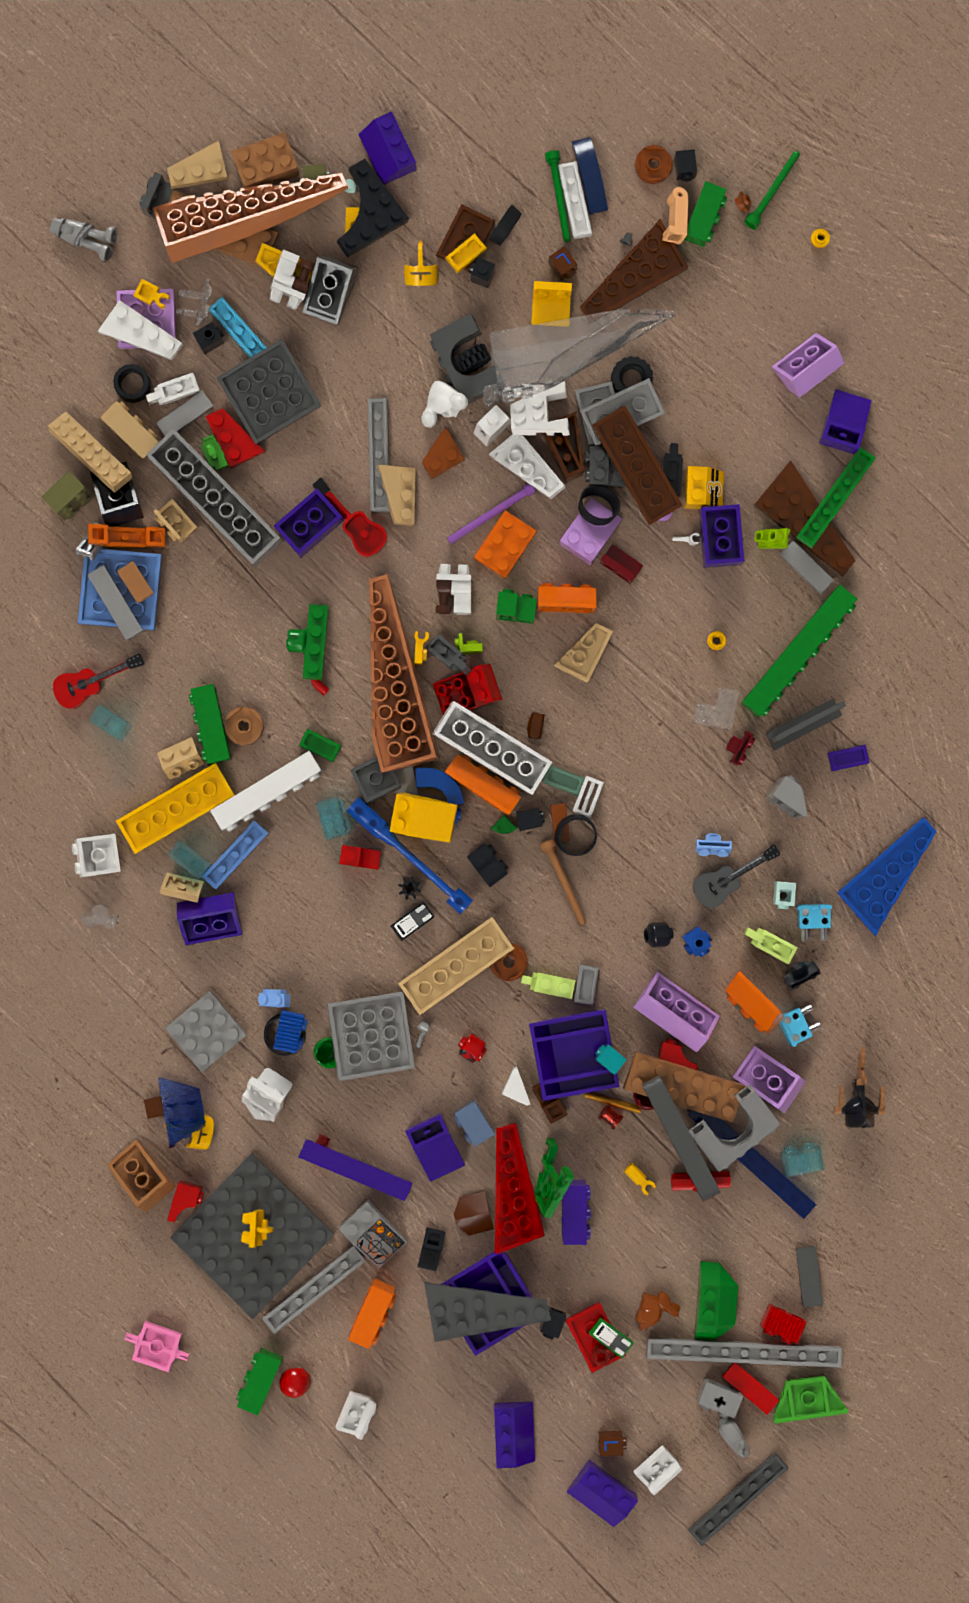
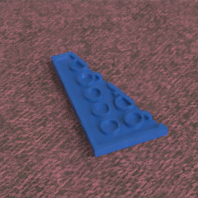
(882, 881)

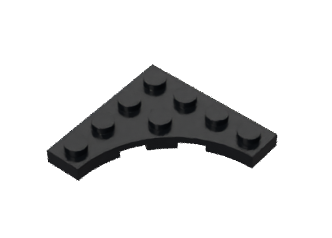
(377, 211)

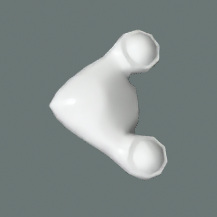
(443, 401)

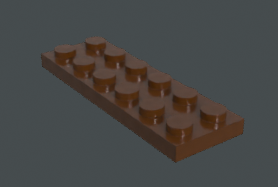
(636, 465)

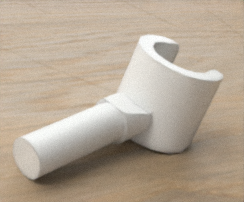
(687, 539)

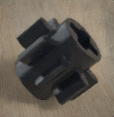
(405, 890)

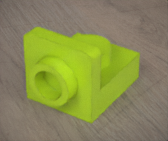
(471, 647)

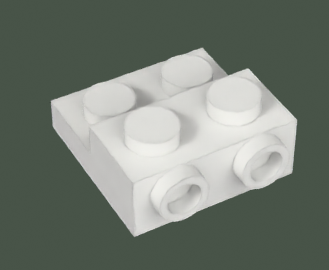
(96, 855)

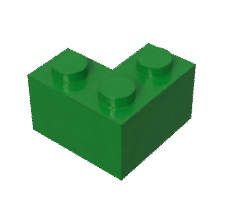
(515, 608)

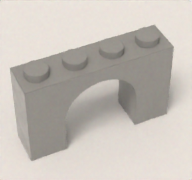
(760, 1124)

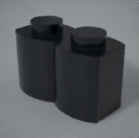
(487, 864)

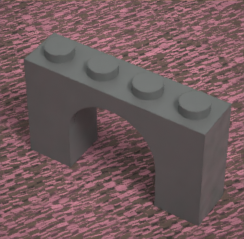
(447, 342)

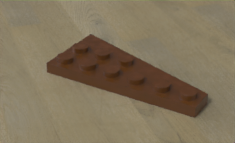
(640, 271)
(791, 506)

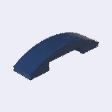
(590, 175)

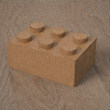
(266, 161)

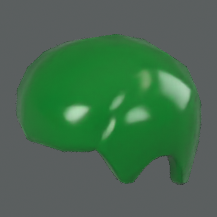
(324, 1053)

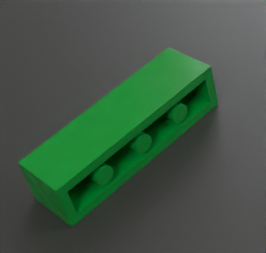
(210, 723)

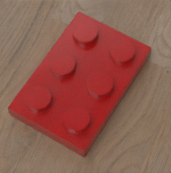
(580, 1326)

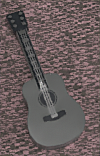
(714, 887)

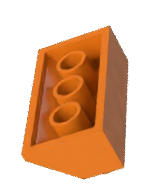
(483, 785)

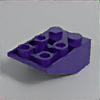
(845, 422)
(435, 1147)

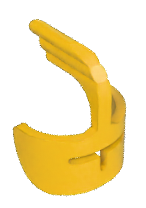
(427, 279)
(205, 1140)

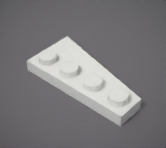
(526, 463)

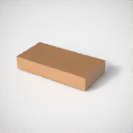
(135, 582)

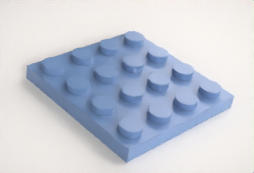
(92, 608)

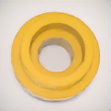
(820, 243)
(716, 634)

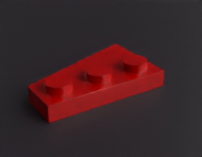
(233, 440)

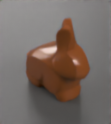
(652, 1308)

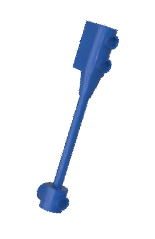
(379, 828)

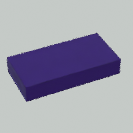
(848, 758)

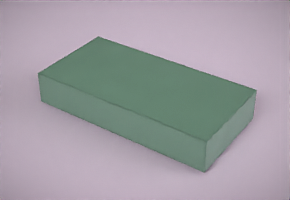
(563, 780)

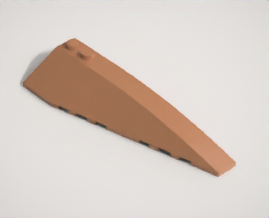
(212, 221)
(399, 711)

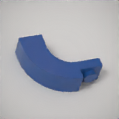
(439, 780)

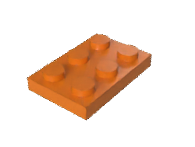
(505, 544)

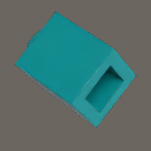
(610, 1058)

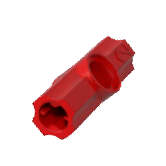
(682, 1180)

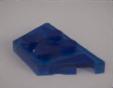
(181, 1110)

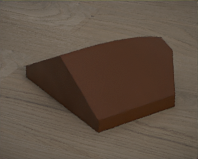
(473, 1214)

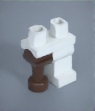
(286, 284)
(456, 585)

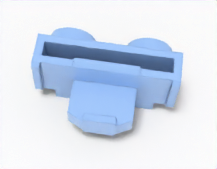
(713, 846)
(274, 998)

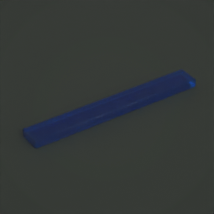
(761, 1167)

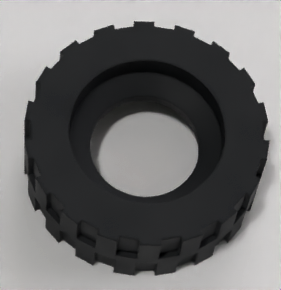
(626, 364)

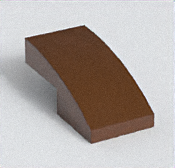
(553, 1108)

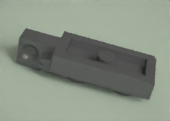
(448, 654)

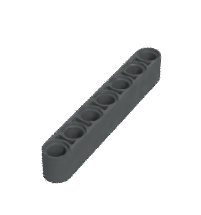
(681, 1138)

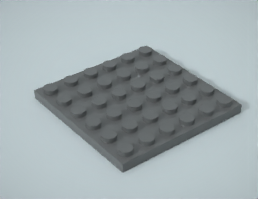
(216, 1228)

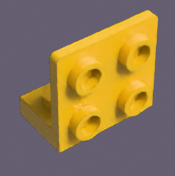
(550, 302)

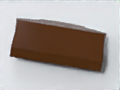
(535, 725)

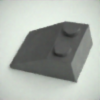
(329, 288)

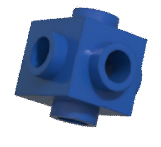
(694, 935)

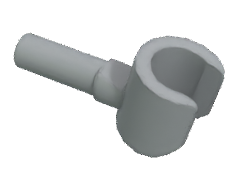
(424, 1027)

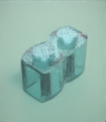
(801, 1160)

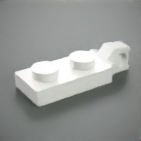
(174, 390)

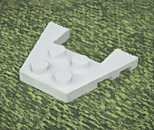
(532, 414)

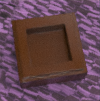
(153, 1107)

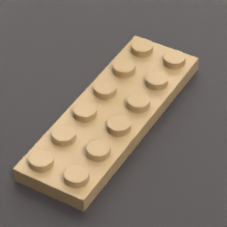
(456, 966)

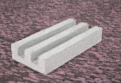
(582, 811)

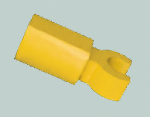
(638, 1177)

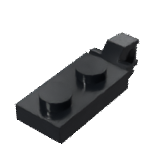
(673, 468)

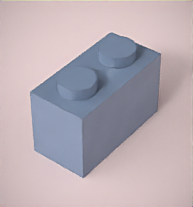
(474, 1123)

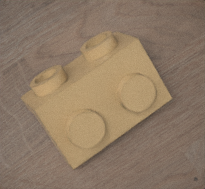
(176, 521)
(180, 758)

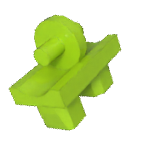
(772, 538)

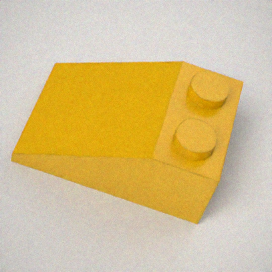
(423, 817)

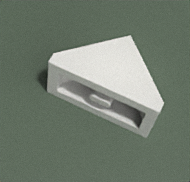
(515, 1089)

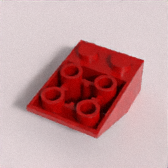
(470, 691)

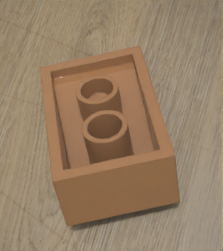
(141, 1176)

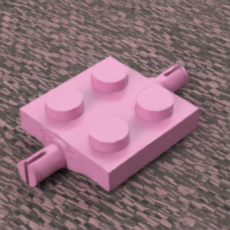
(156, 1346)

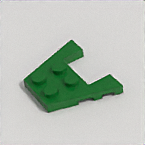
(549, 1186)

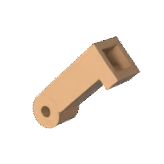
(678, 216)

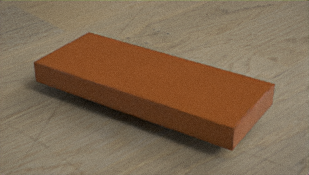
(558, 812)

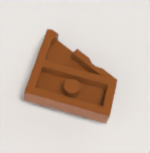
(442, 455)

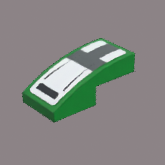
(611, 1337)

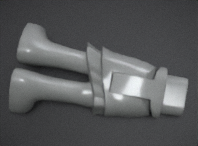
(79, 232)

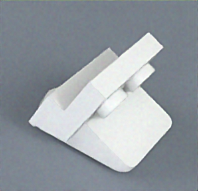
(266, 1095)

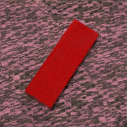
(750, 1388)

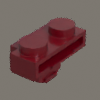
(739, 746)

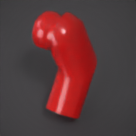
(320, 686)

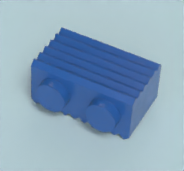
(289, 1031)

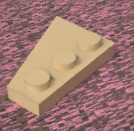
(199, 168)
(400, 492)
(585, 654)

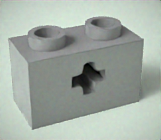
(711, 1390)

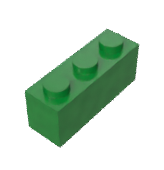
(706, 214)
(258, 1381)

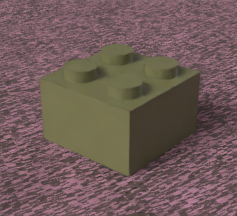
(67, 496)

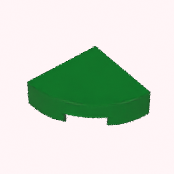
(503, 826)

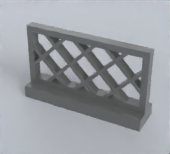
(804, 724)

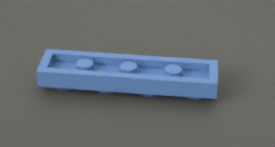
(235, 855)

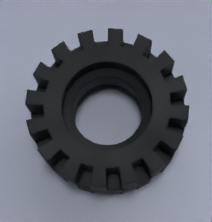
(473, 359)

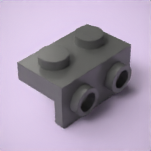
(156, 194)

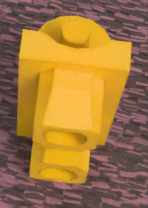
(258, 1228)

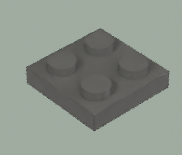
(374, 783)

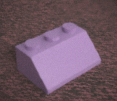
(808, 364)

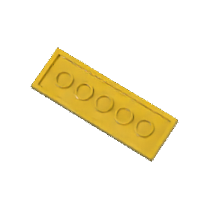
(175, 808)

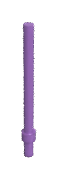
(527, 490)

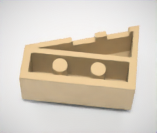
(129, 428)

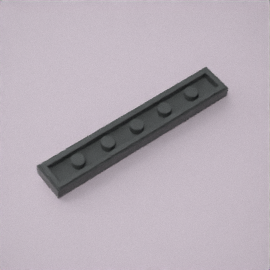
(738, 1498)

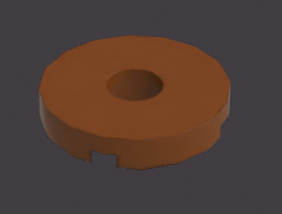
(649, 174)
(514, 972)

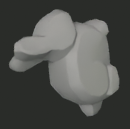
(733, 1436)

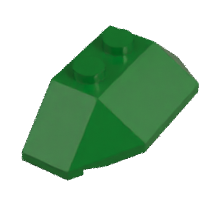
(715, 1302)

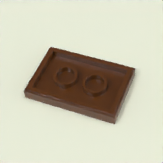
(463, 227)

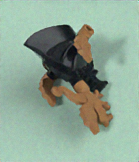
(860, 1109)

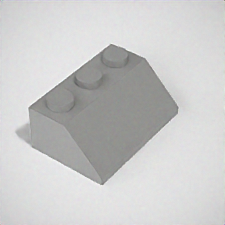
(788, 796)

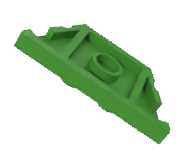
(807, 1400)

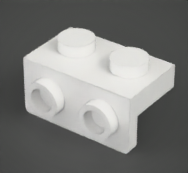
(356, 1414)
(658, 1470)

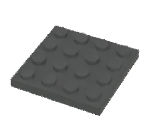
(269, 392)

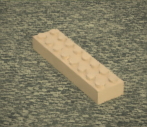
(90, 452)

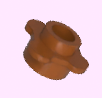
(743, 202)

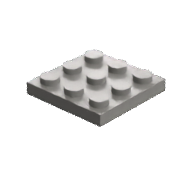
(206, 1031)

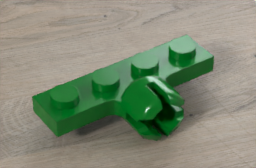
(311, 641)

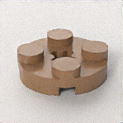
(233, 724)

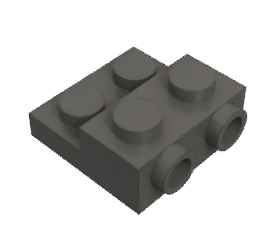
(601, 469)

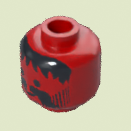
(472, 1048)

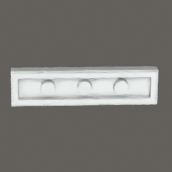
(575, 200)

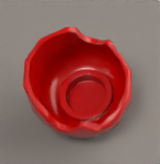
(294, 1382)

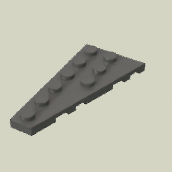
(471, 1311)

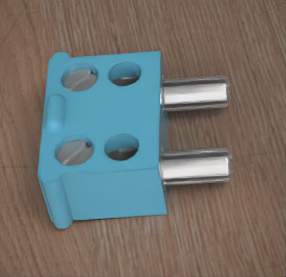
(814, 914)
(793, 1027)

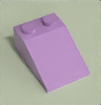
(586, 539)
(769, 1079)

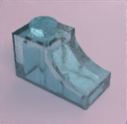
(110, 723)

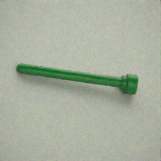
(553, 159)
(753, 219)

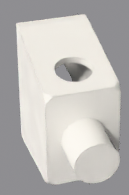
(492, 425)

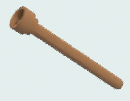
(549, 847)

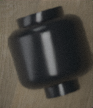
(658, 934)

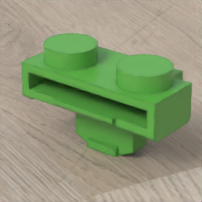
(214, 453)

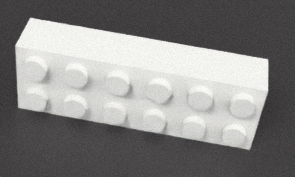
(492, 747)

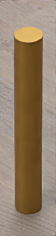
(613, 1102)

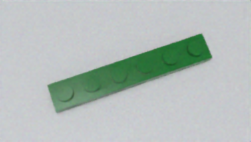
(836, 497)

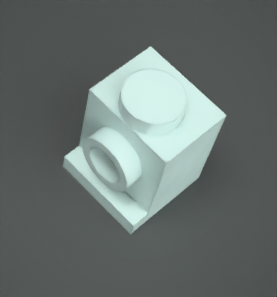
(789, 889)

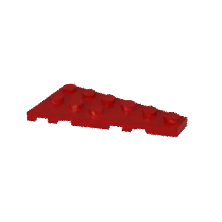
(515, 1203)

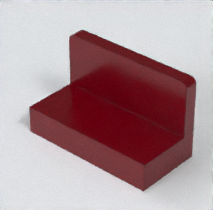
(621, 564)

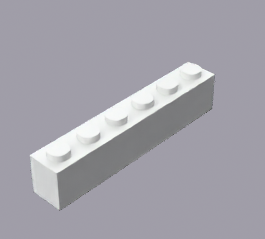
(266, 791)

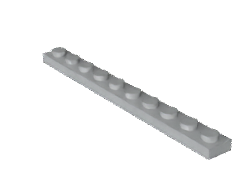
(744, 1352)

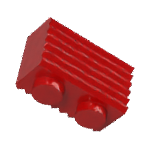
(782, 1324)

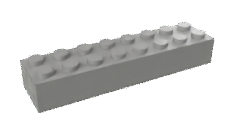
(214, 498)

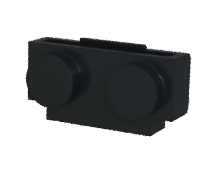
(801, 973)

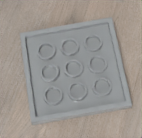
(370, 1036)

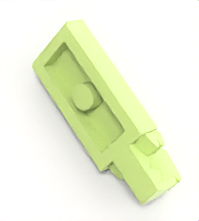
(771, 944)
(550, 984)

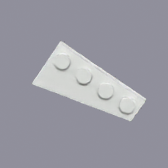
(133, 328)

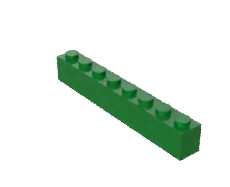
(798, 652)

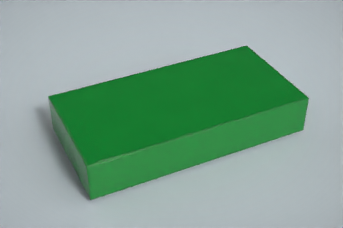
(320, 745)

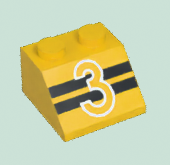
(703, 487)

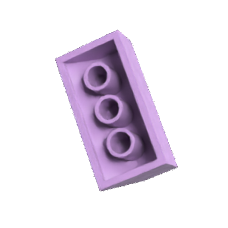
(677, 1012)

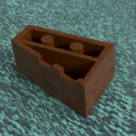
(567, 450)

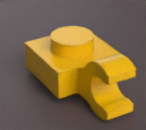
(420, 653)

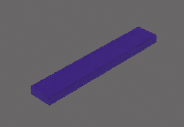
(355, 1169)

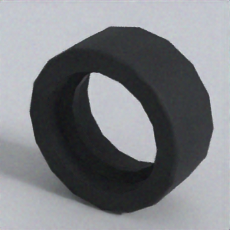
(132, 368)

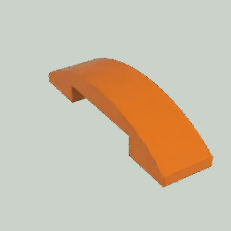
(126, 537)

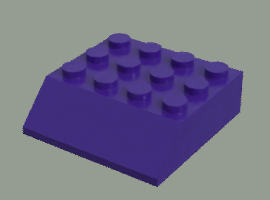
(567, 1055)
(492, 1274)

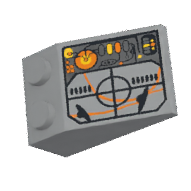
(372, 1233)

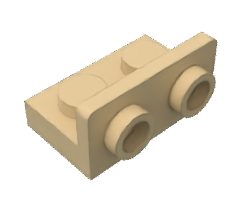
(182, 887)

